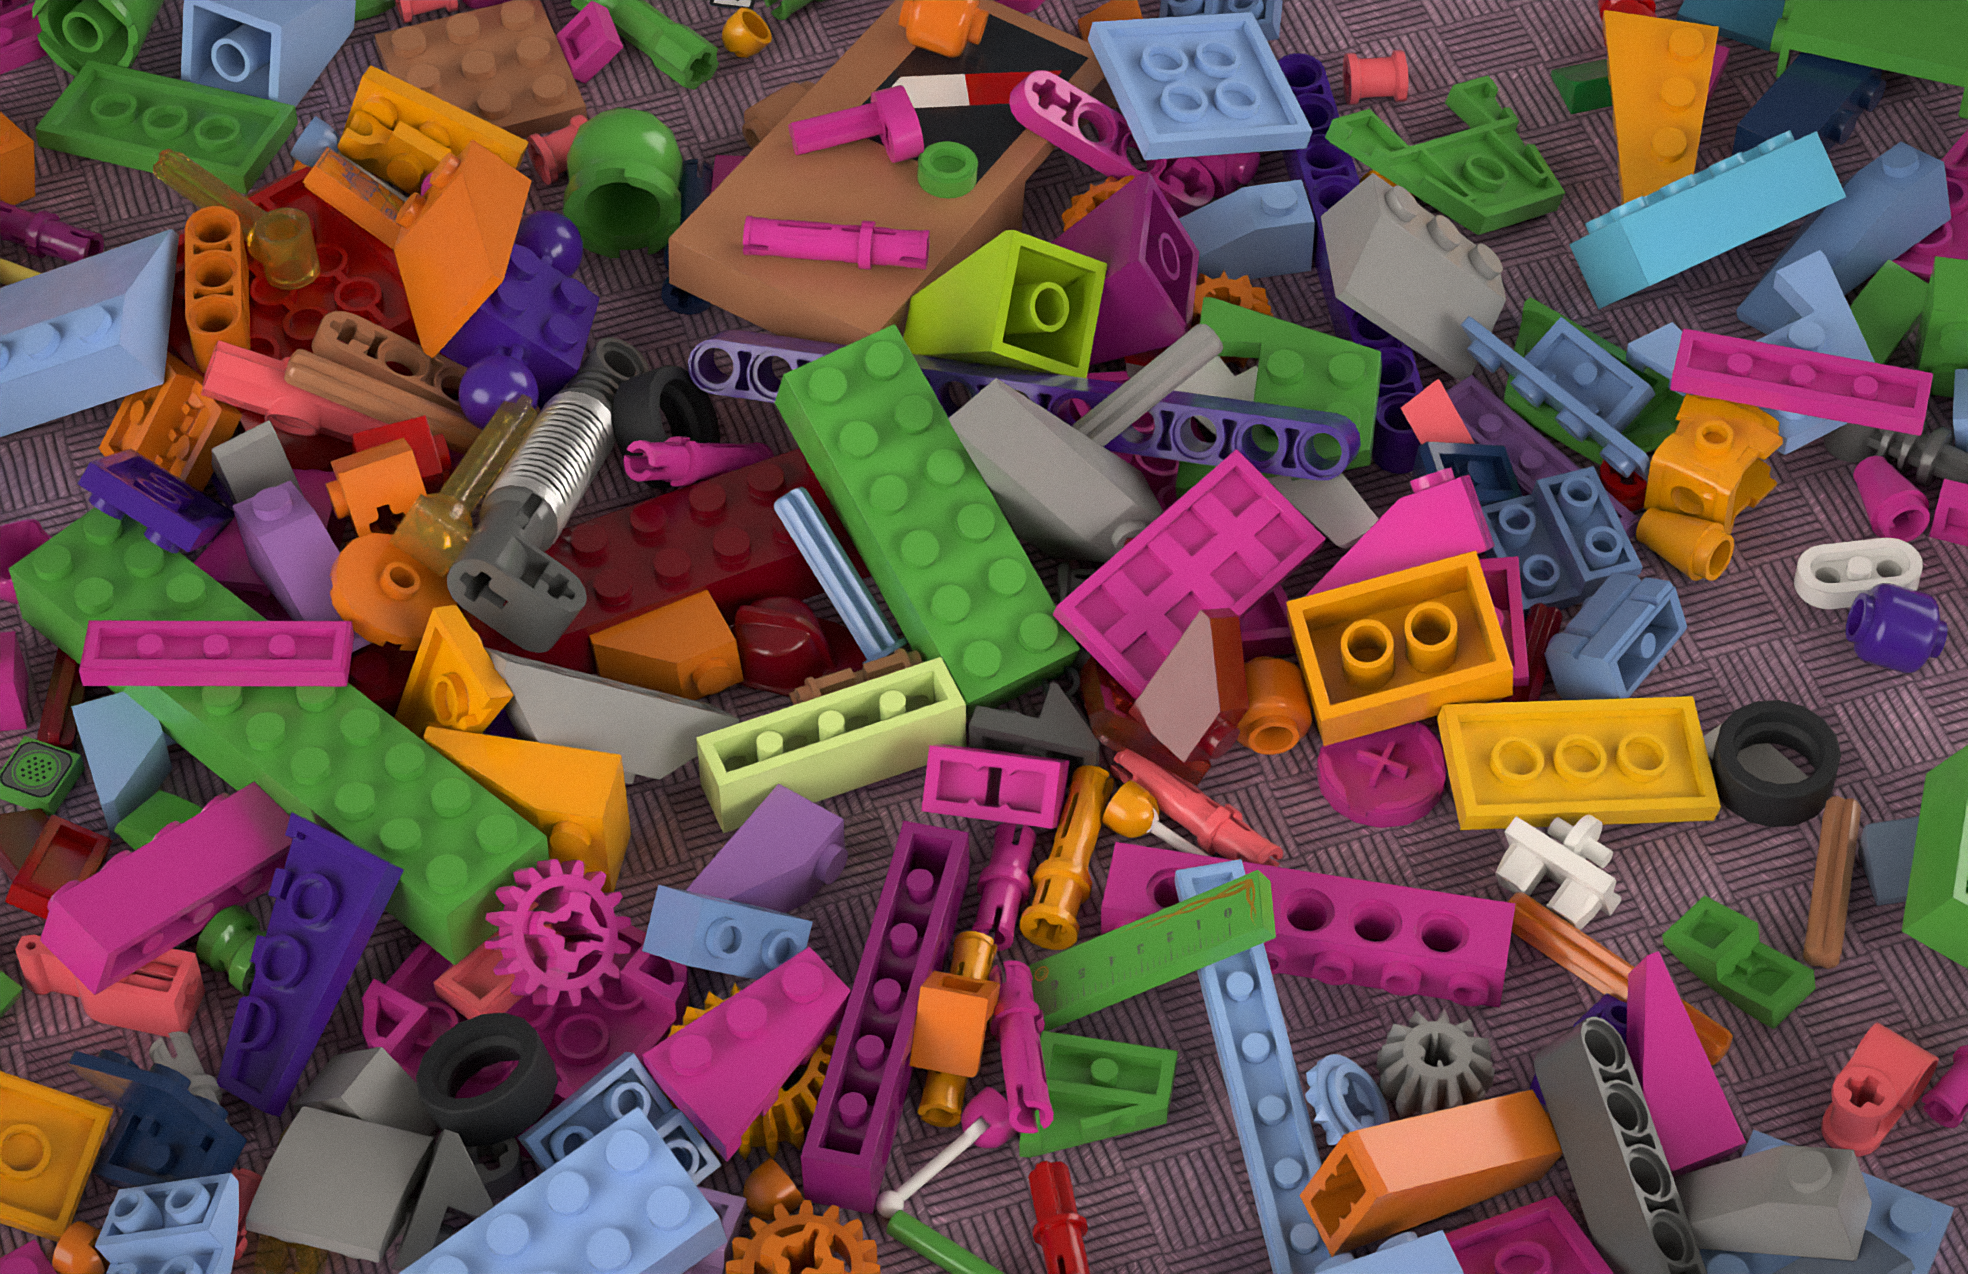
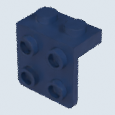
(163, 1126)

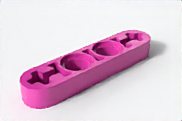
(1109, 153)

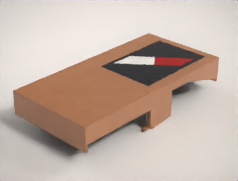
(856, 181)

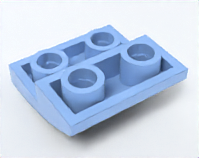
(173, 1227)

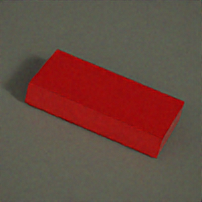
(58, 856)

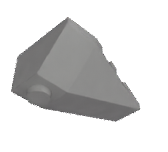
(1053, 479)

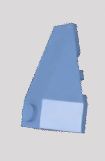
(1882, 216)

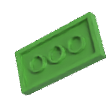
(135, 115)

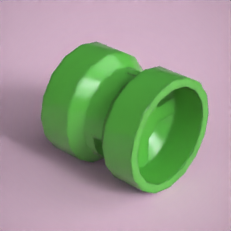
(229, 943)

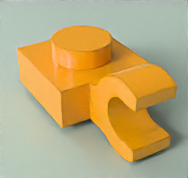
(401, 155)

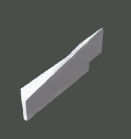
(1327, 504)

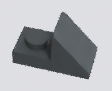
(1055, 734)
(449, 1187)

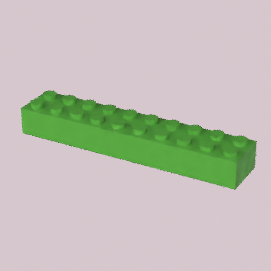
(305, 746)

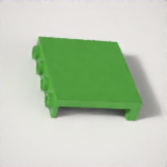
(1892, 35)

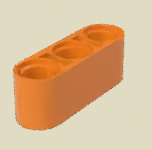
(216, 282)

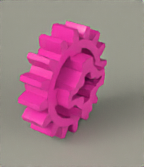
(544, 958)

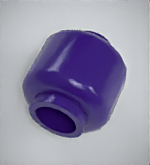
(1896, 628)

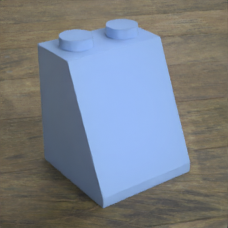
(263, 45)

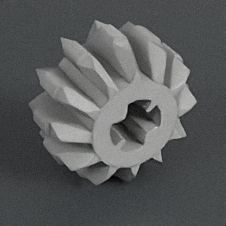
(1434, 1065)

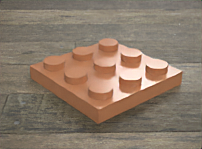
(491, 64)

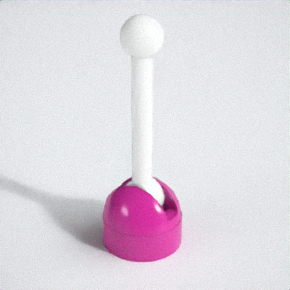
(983, 1124)

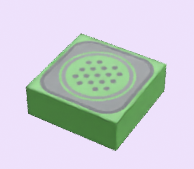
(39, 775)

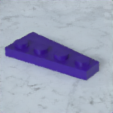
(315, 936)

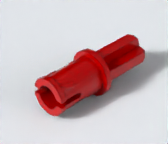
(1058, 1223)

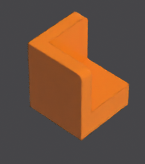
(952, 1023)

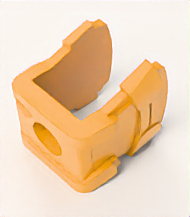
(1713, 461)

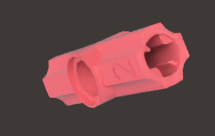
(258, 385)

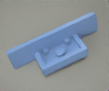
(1579, 381)

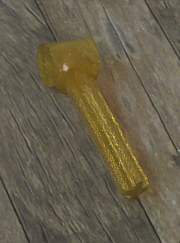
(274, 238)
(441, 521)

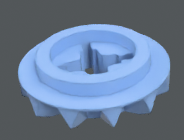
(1344, 1097)

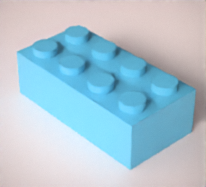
(1705, 215)

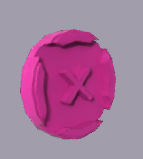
(1384, 775)

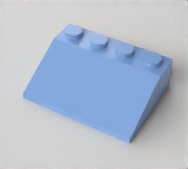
(86, 332)

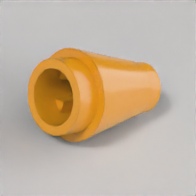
(1688, 543)

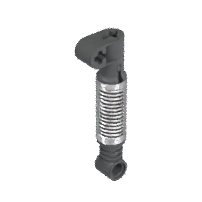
(534, 503)

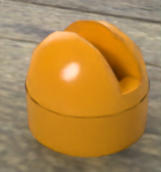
(745, 33)

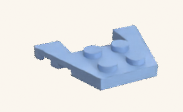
(1824, 328)

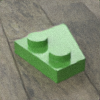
(1100, 1091)

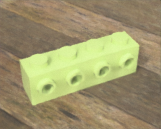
(832, 741)

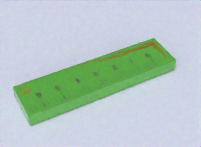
(1154, 950)

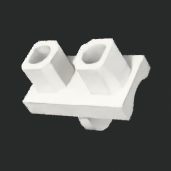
(1583, 885)

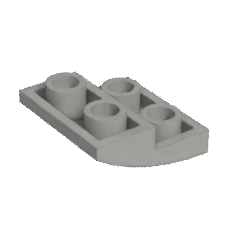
(339, 1184)

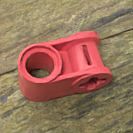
(1875, 1090)

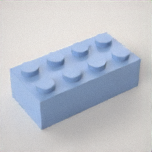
(599, 1210)

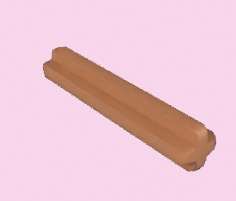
(1832, 882)

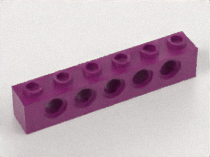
(872, 1052)

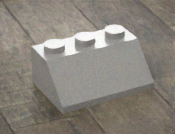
(1412, 272)

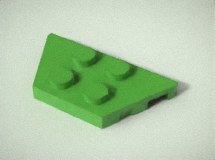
(1646, 430)

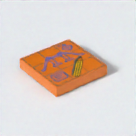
(356, 196)

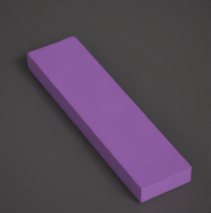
(1529, 452)

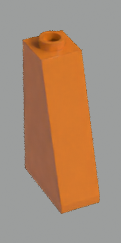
(1428, 1167)

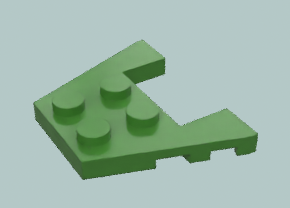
(1473, 176)
(1298, 371)

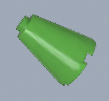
(94, 30)

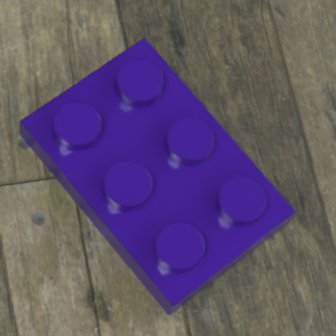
(167, 505)

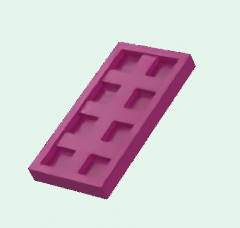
(1209, 550)

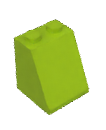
(1012, 308)

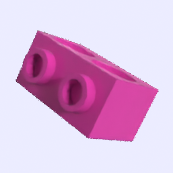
(995, 785)

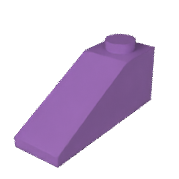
(291, 552)
(778, 855)

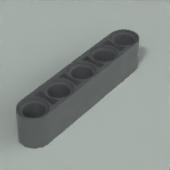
(1615, 1153)

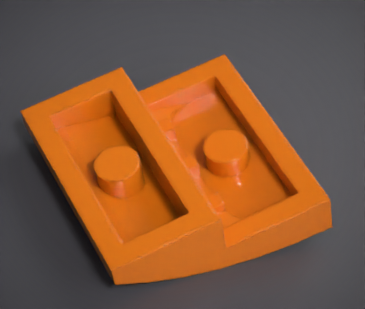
(173, 425)

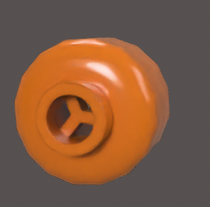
(943, 24)
(1277, 706)

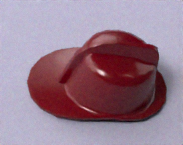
(786, 642)

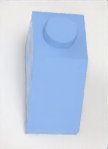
(123, 753)

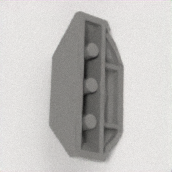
(604, 715)

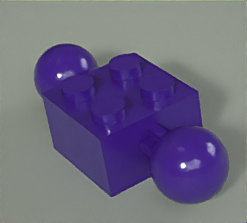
(531, 326)

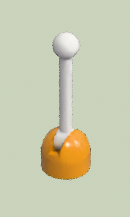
(1137, 814)

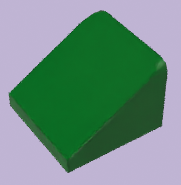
(1584, 86)

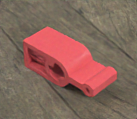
(150, 1000)

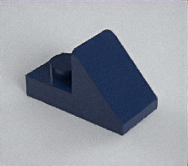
(1486, 464)

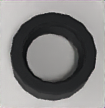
(683, 403)
(1783, 725)
(467, 1050)

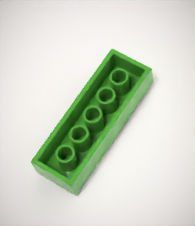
(924, 519)

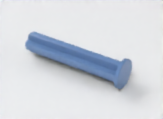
(837, 575)

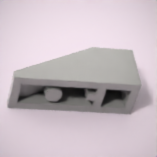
(1780, 1203)

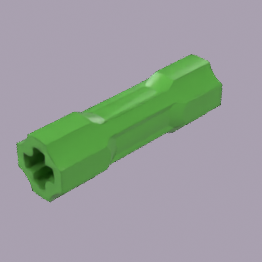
(671, 45)

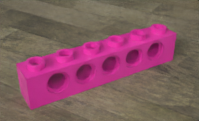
(1342, 916)

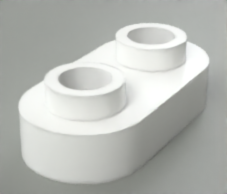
(1838, 572)

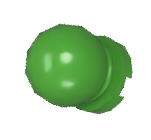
(624, 182)

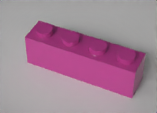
(167, 888)

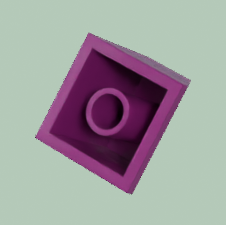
(1148, 271)

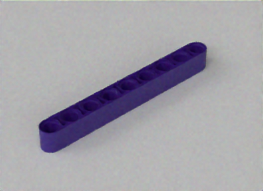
(1327, 178)

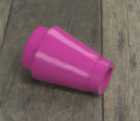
(1890, 500)

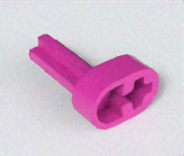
(887, 115)

